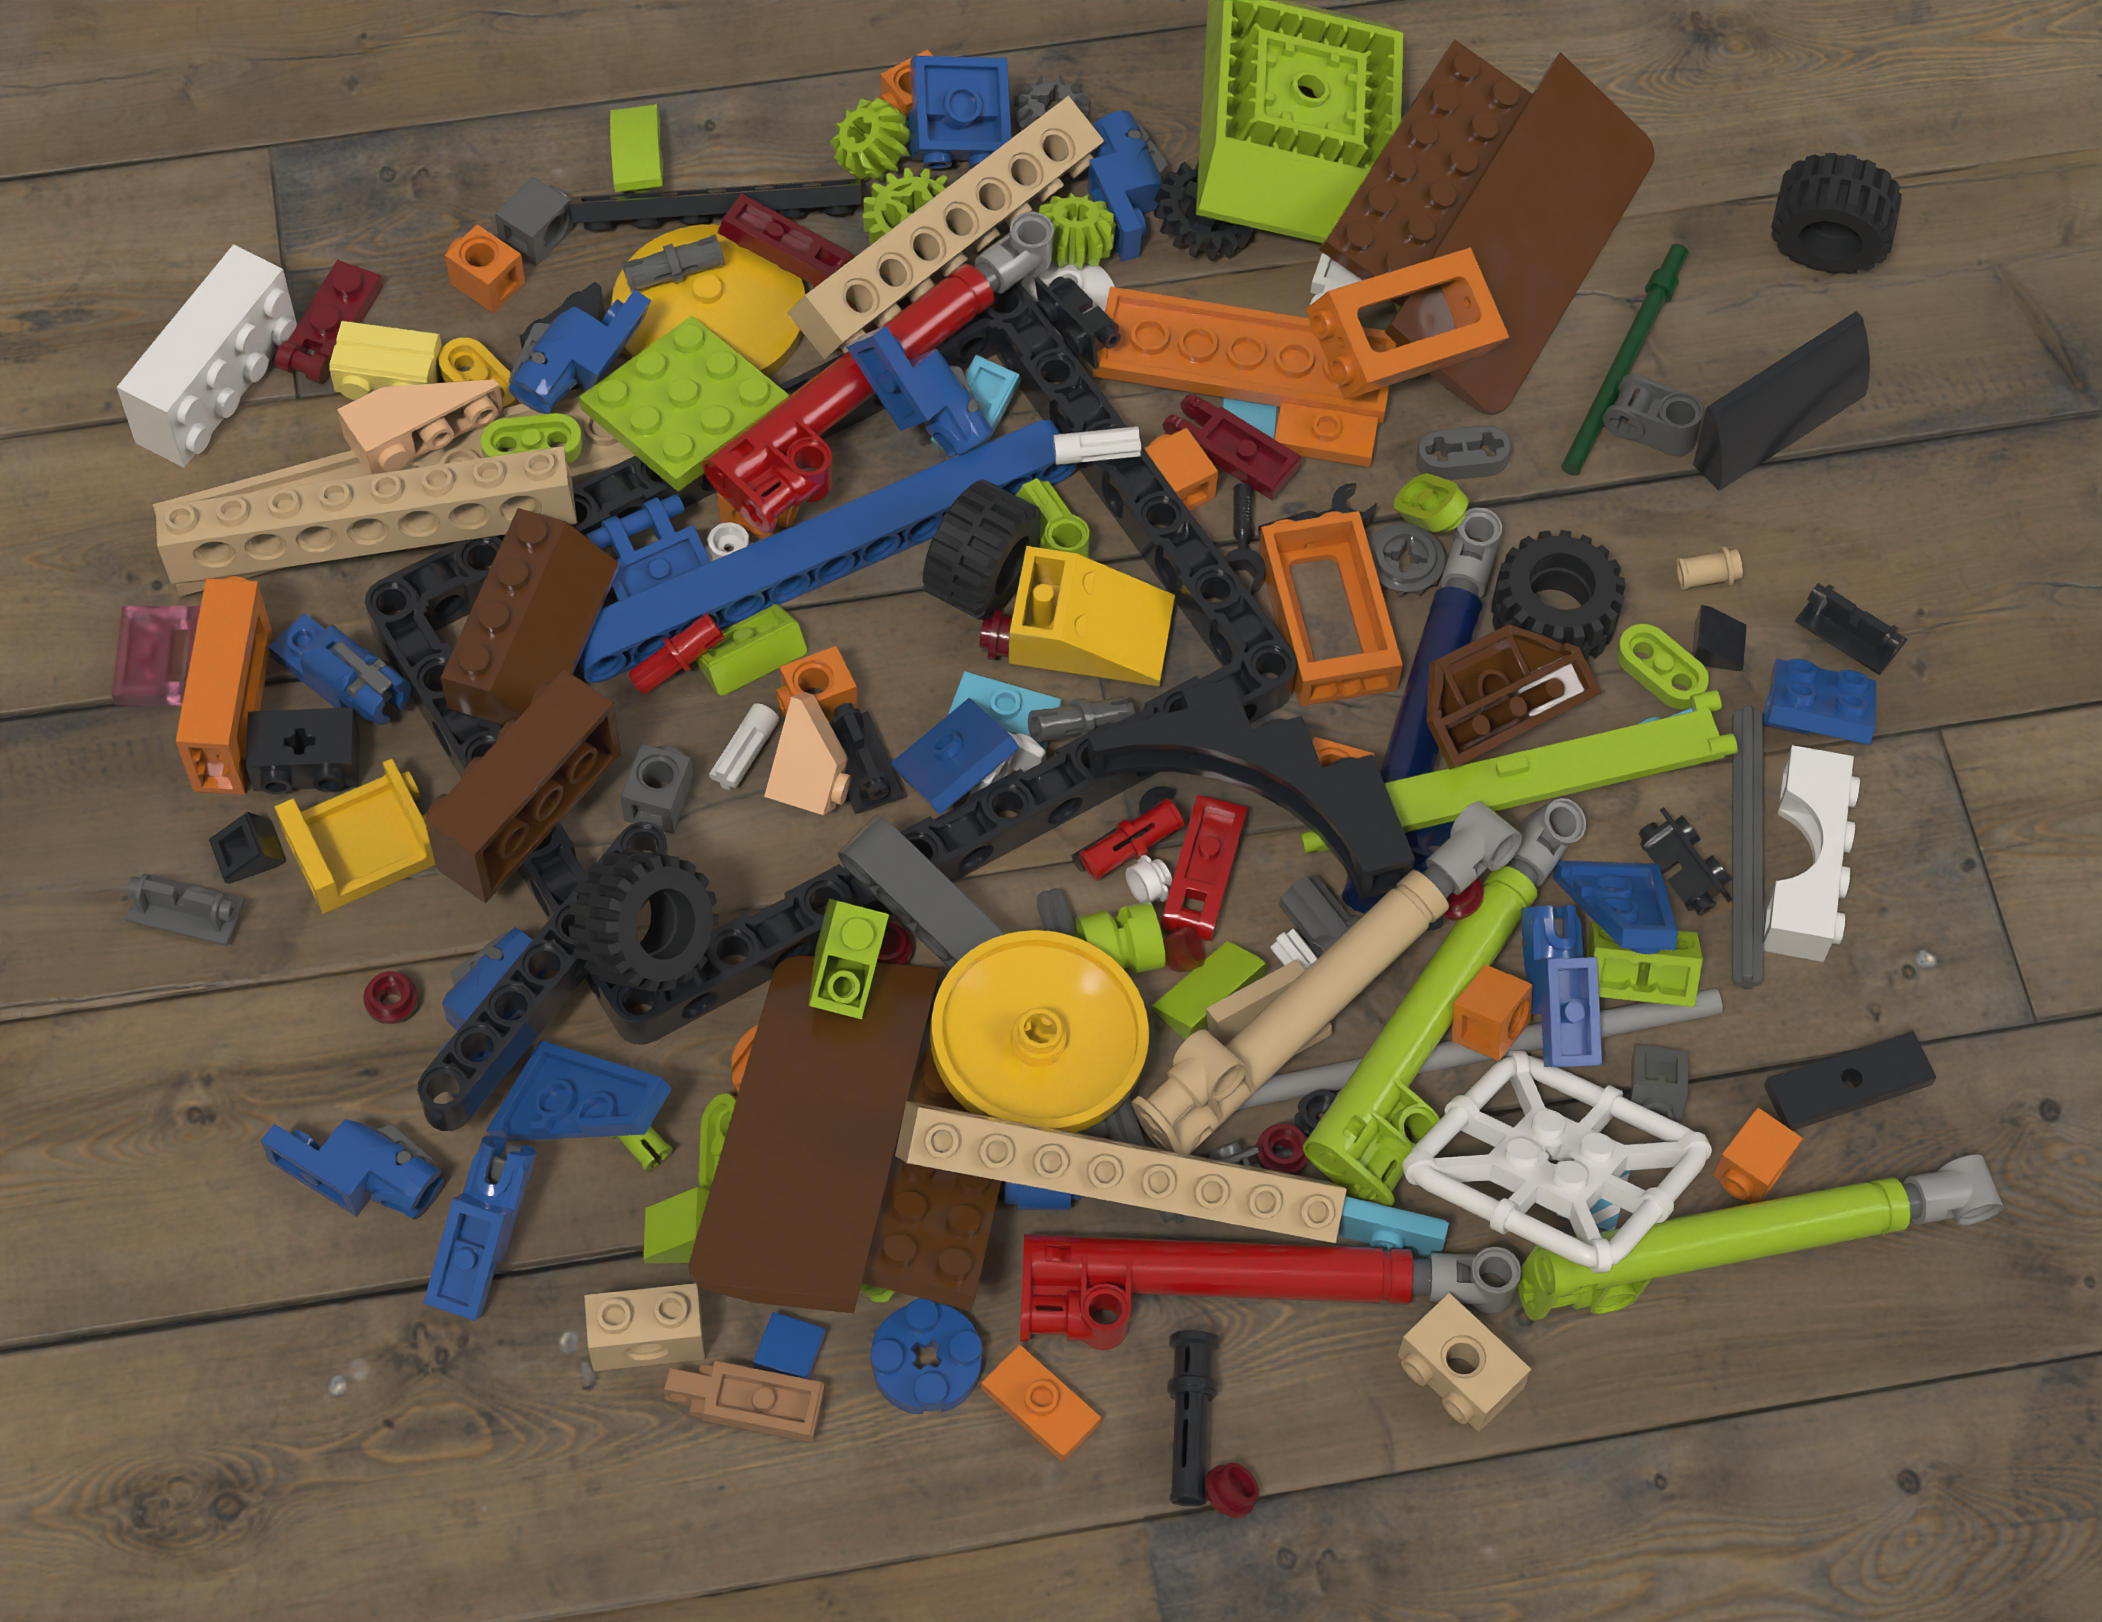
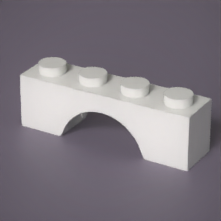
(1816, 799)

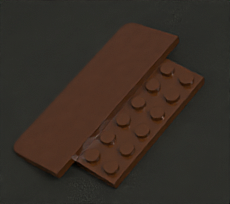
(1514, 178)
(809, 1163)

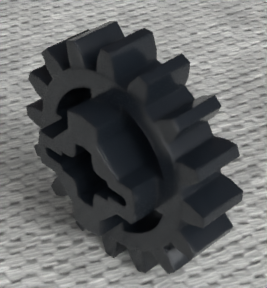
(1178, 207)

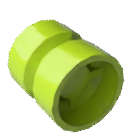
(1129, 938)

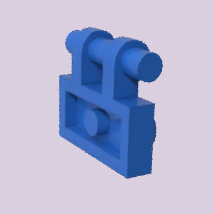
(656, 562)

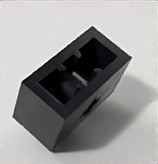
(303, 750)

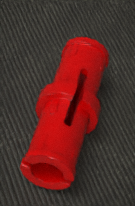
(1160, 820)

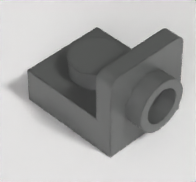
(1660, 1080)

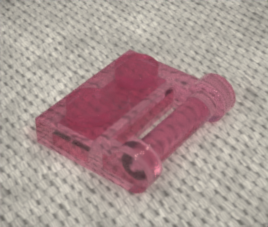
(147, 654)

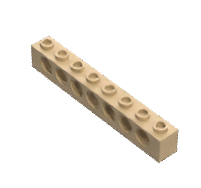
(824, 310)
(361, 515)
(1119, 1172)

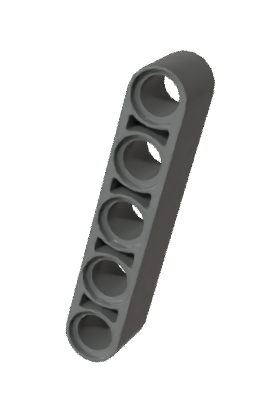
(916, 891)

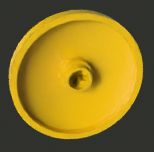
(737, 301)
(1039, 1031)

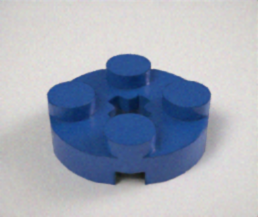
(930, 1388)

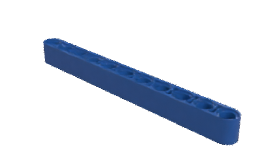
(813, 551)

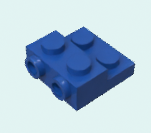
(958, 109)

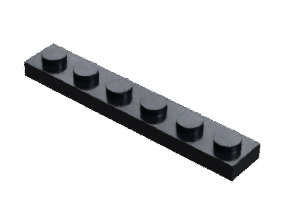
(695, 204)

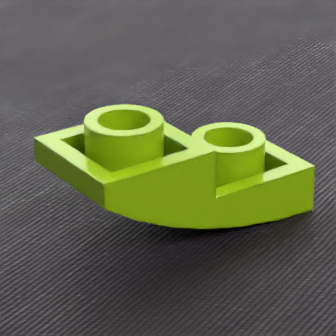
(636, 148)

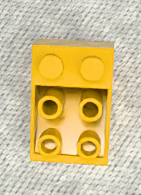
(1088, 619)

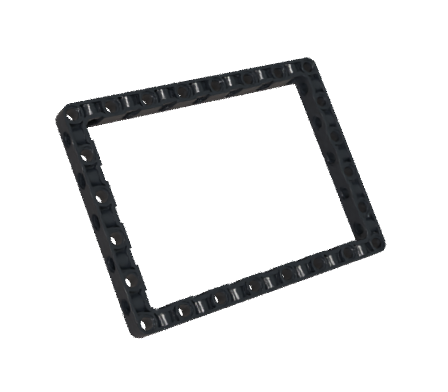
(956, 843)

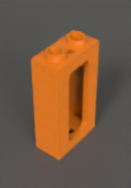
(1361, 369)
(1344, 541)
(224, 684)

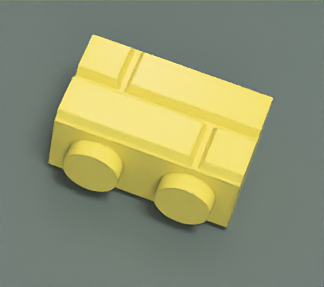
(382, 357)

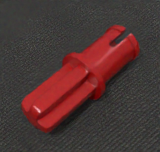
(677, 654)

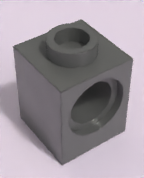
(535, 220)
(659, 805)

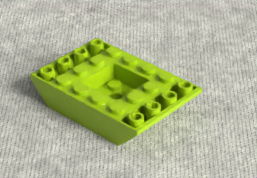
(1267, 147)

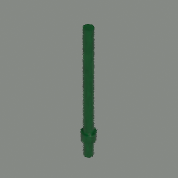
(1659, 290)

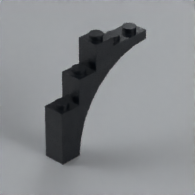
(1279, 762)

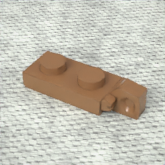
(749, 1399)

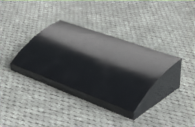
(1784, 402)

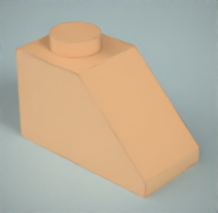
(808, 760)

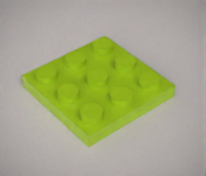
(681, 401)

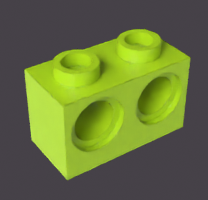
(1659, 978)

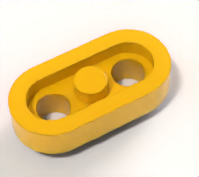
(483, 364)

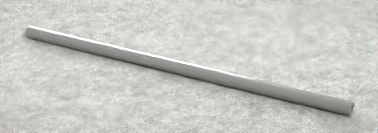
(1451, 1054)

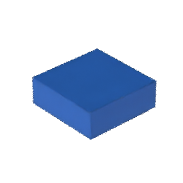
(789, 1346)

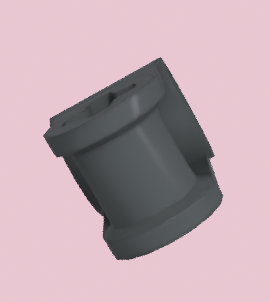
(1654, 415)

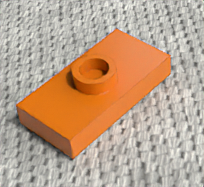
(1327, 434)
(1041, 1403)

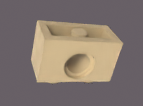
(644, 1327)
(1452, 1333)

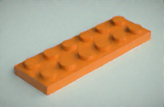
(1227, 353)

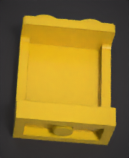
(359, 839)

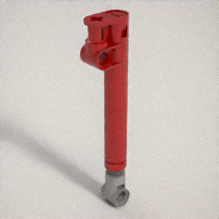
(764, 463)
(1078, 1275)

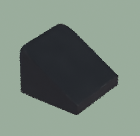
(1719, 640)
(247, 848)

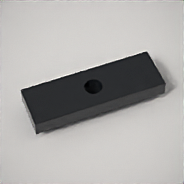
(1875, 1072)

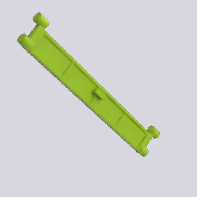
(1559, 768)

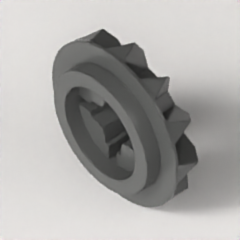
(1034, 97)
(1425, 555)

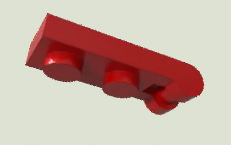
(1204, 865)

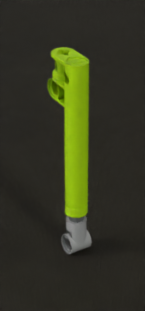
(1362, 1132)
(1761, 1231)

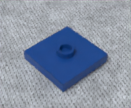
(955, 755)

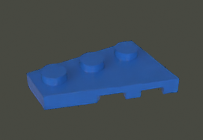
(1623, 900)
(577, 1097)

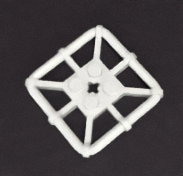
(1586, 1169)

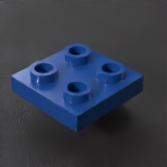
(1821, 701)

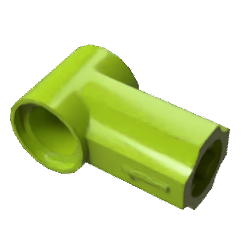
(1058, 526)

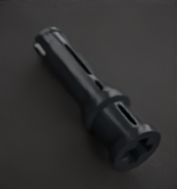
(1192, 1392)

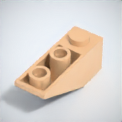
(410, 420)

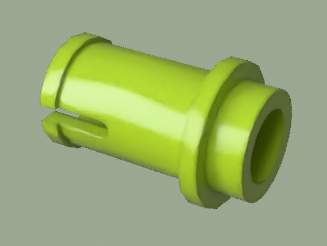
(637, 1146)

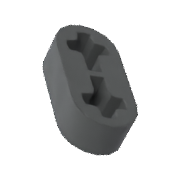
(1464, 452)

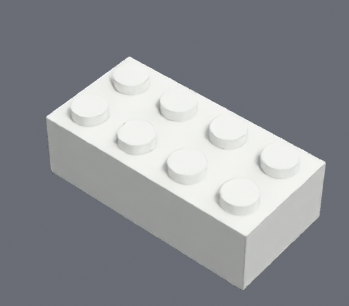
(208, 356)

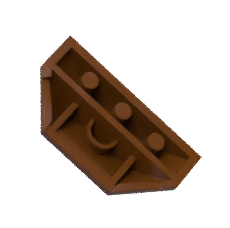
(1502, 690)

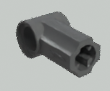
(1316, 913)

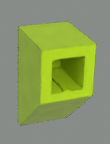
(846, 958)

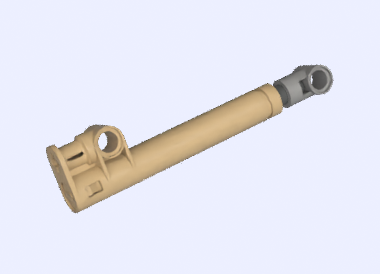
(1216, 1079)

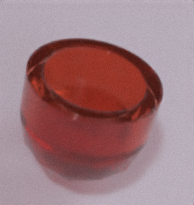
(1183, 950)

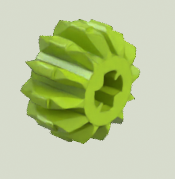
(871, 139)
(1081, 230)

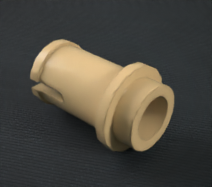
(1709, 568)

